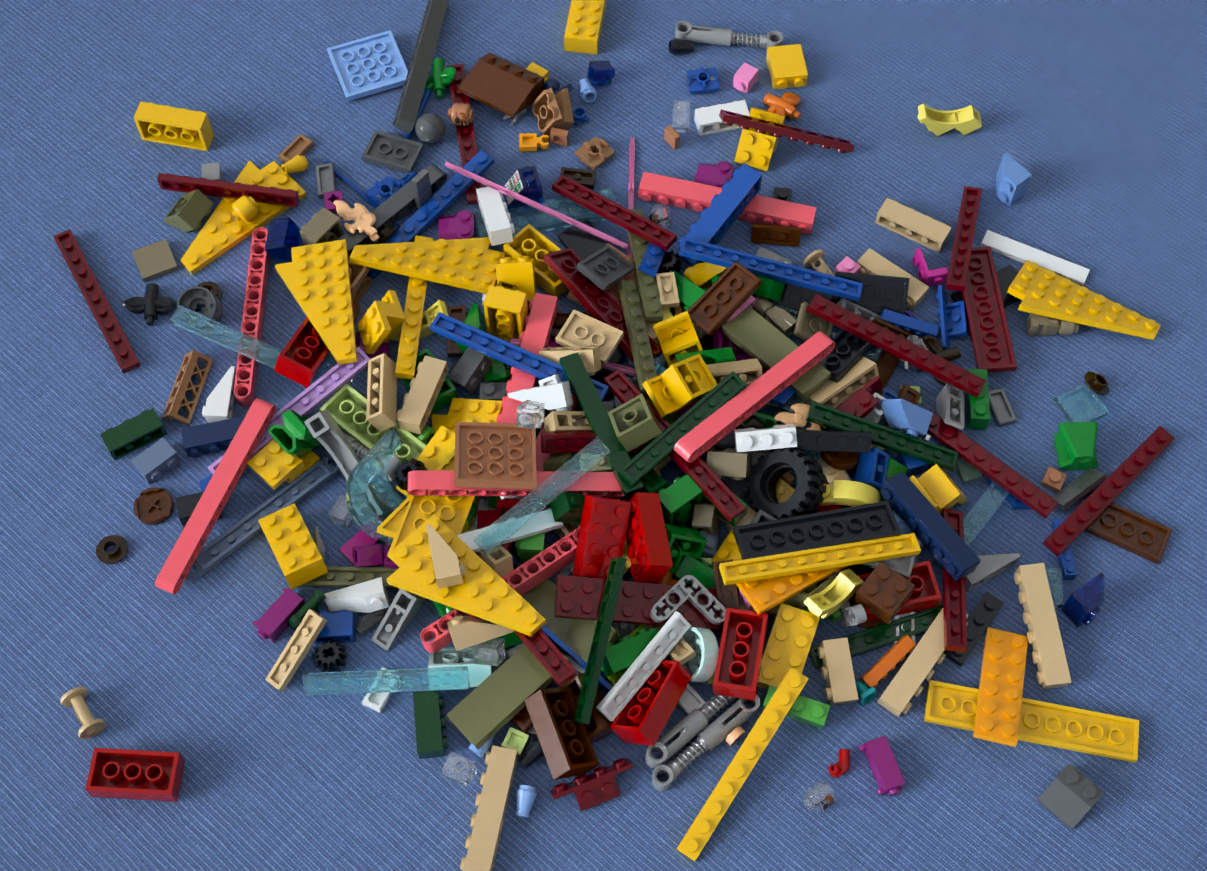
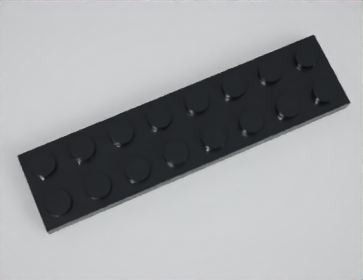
(816, 530)

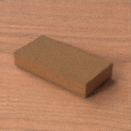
(298, 146)

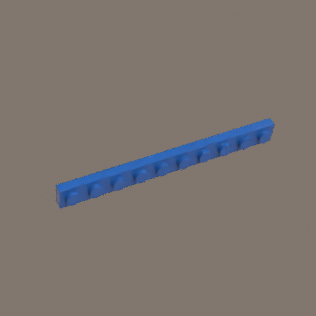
(438, 203)
(772, 269)
(503, 350)

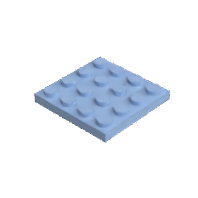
(368, 65)

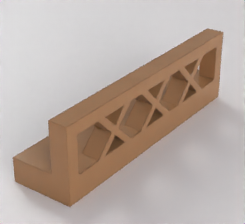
(180, 386)

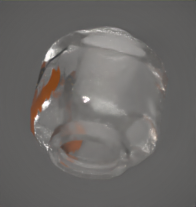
(661, 216)
(818, 796)

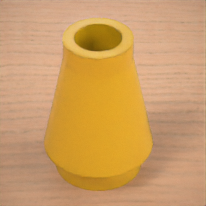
(295, 165)

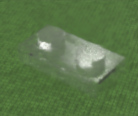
(681, 116)

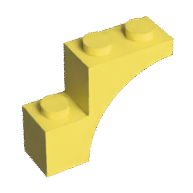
(941, 121)

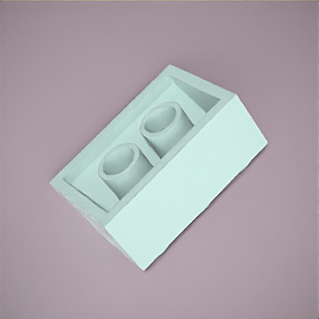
(451, 658)

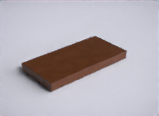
(723, 298)
(1131, 532)

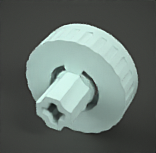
(706, 650)

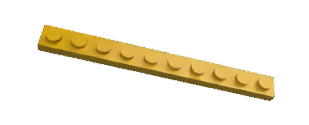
(411, 325)
(819, 559)
(742, 764)

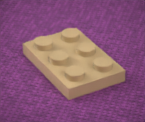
(587, 331)

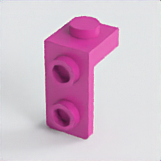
(928, 277)
(358, 539)

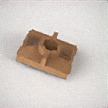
(591, 159)

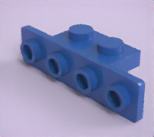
(952, 318)

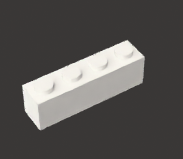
(494, 215)

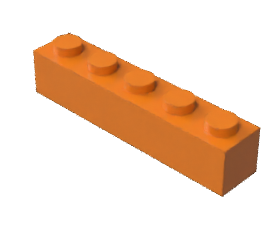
(888, 661)

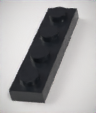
(977, 624)

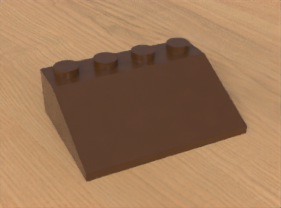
(502, 85)

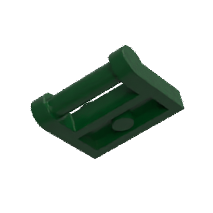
(313, 604)

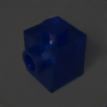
(600, 73)

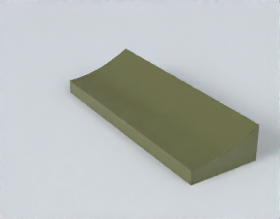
(770, 346)
(573, 632)
(499, 697)

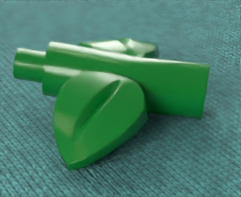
(439, 77)

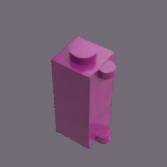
(276, 618)
(883, 766)

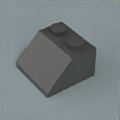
(1070, 796)

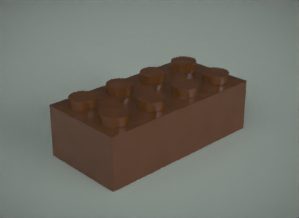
(561, 739)

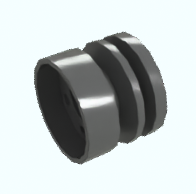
(196, 297)

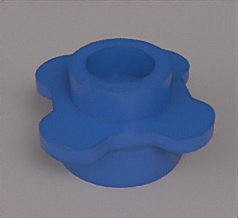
(579, 115)

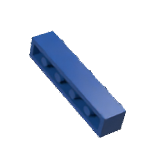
(909, 324)
(1066, 558)

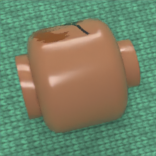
(461, 114)

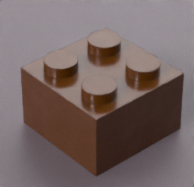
(884, 592)

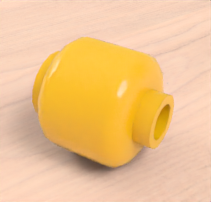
(245, 208)

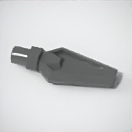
(371, 619)

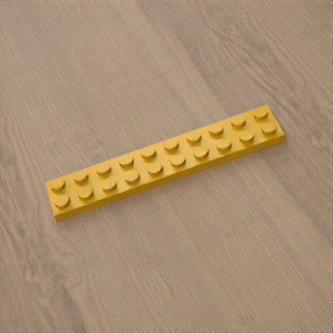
(1041, 722)

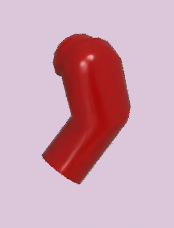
(842, 765)

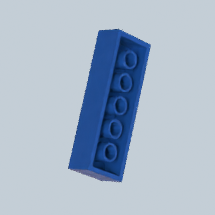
(724, 209)

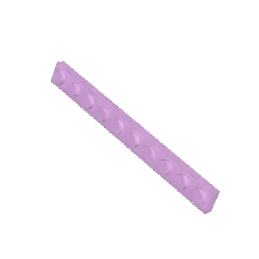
(312, 396)

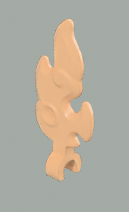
(363, 218)
(797, 418)

